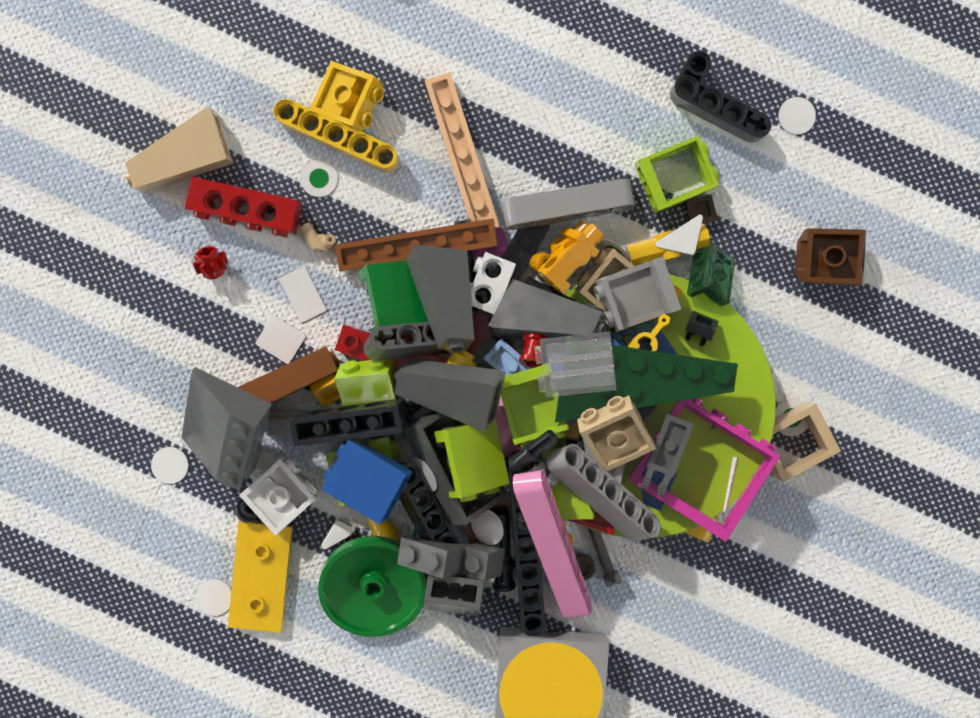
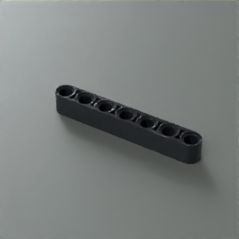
(525, 557)

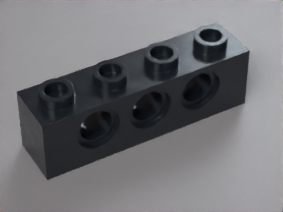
(349, 422)

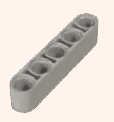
(567, 204)
(603, 493)

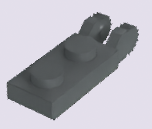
(668, 452)

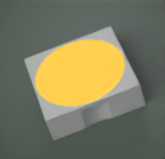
(551, 675)

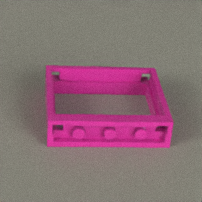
(741, 434)

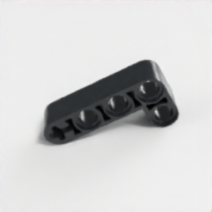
(722, 102)

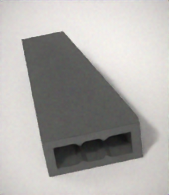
(445, 293)
(537, 311)
(452, 389)

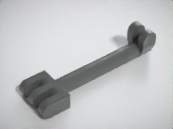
(610, 575)

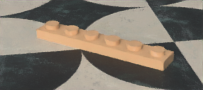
(460, 148)

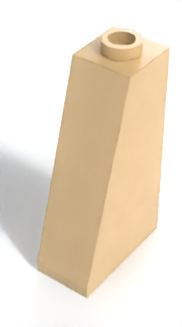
(181, 154)

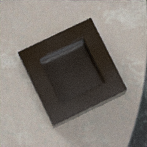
(701, 206)

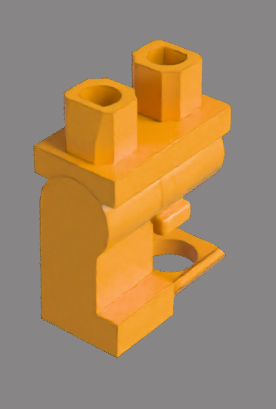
(567, 254)

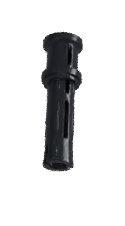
(505, 582)

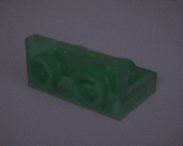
(712, 274)

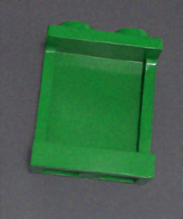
(392, 294)

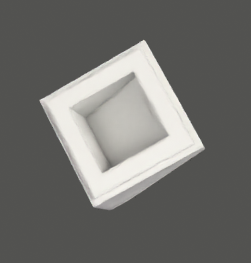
(337, 533)

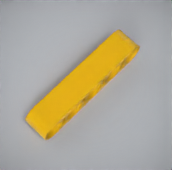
(327, 127)

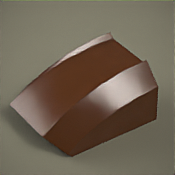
(831, 256)

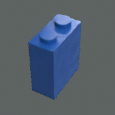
(366, 480)

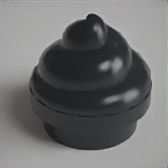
(245, 513)

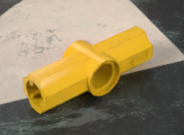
(647, 250)

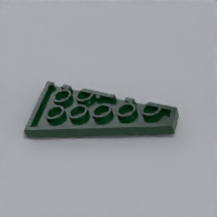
(654, 380)

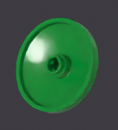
(368, 590)

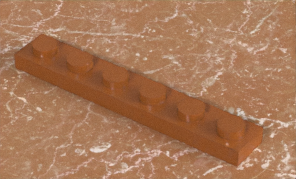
(397, 247)

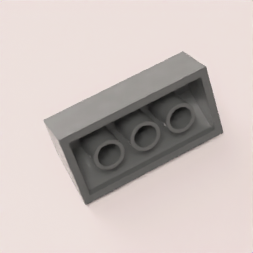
(423, 444)

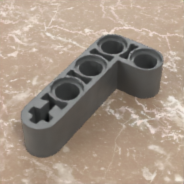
(386, 342)

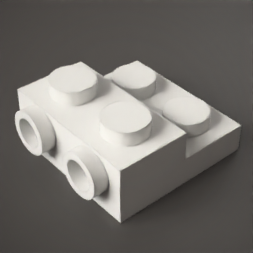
(280, 495)

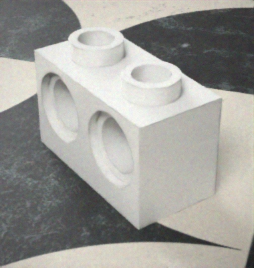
(496, 286)

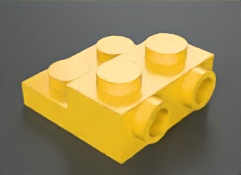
(348, 96)

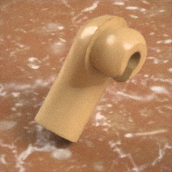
(317, 241)

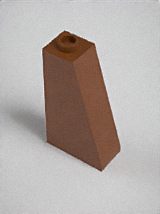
(293, 376)

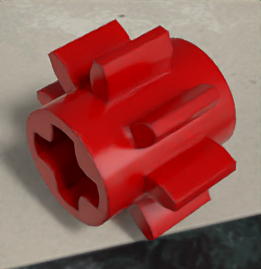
(210, 262)

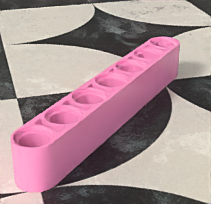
(552, 543)

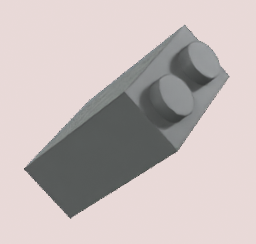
(454, 595)

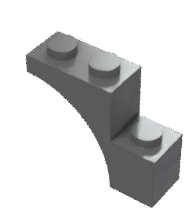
(449, 559)

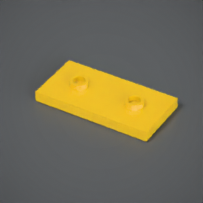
(260, 578)

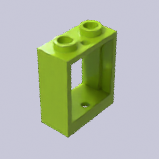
(651, 184)

